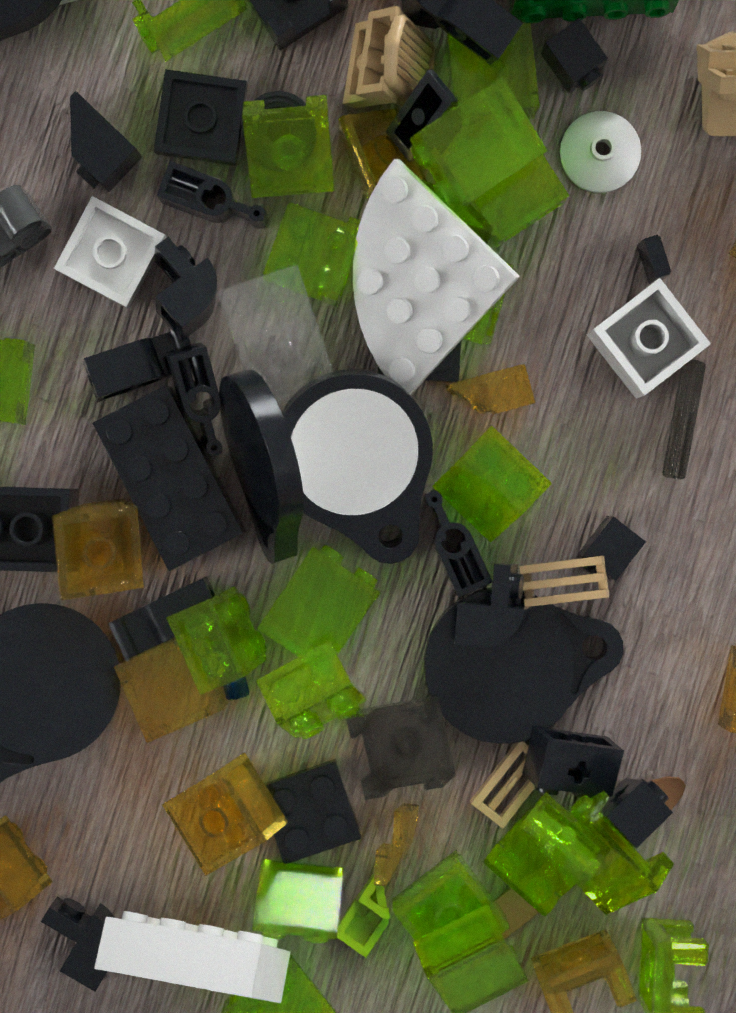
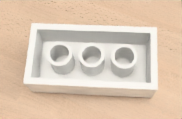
(194, 956)

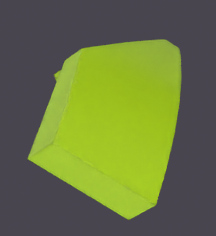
(365, 919)

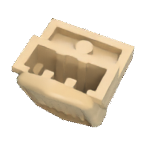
(386, 59)
(718, 83)

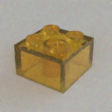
(225, 814)

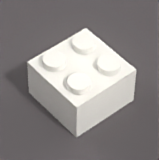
(648, 339)

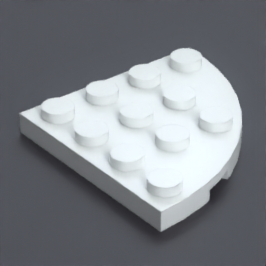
(419, 277)

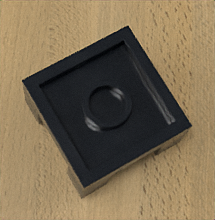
(293, 19)

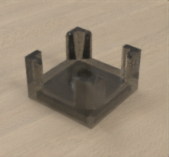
(403, 746)

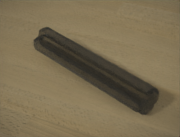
(684, 419)

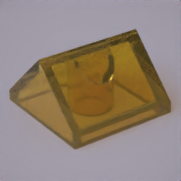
(371, 148)

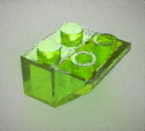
(491, 484)
(298, 900)

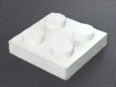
(109, 252)

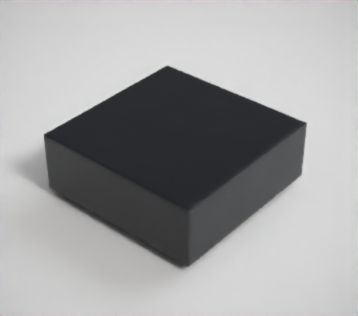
(654, 258)

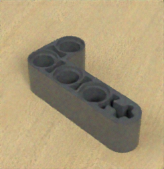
(20, 223)

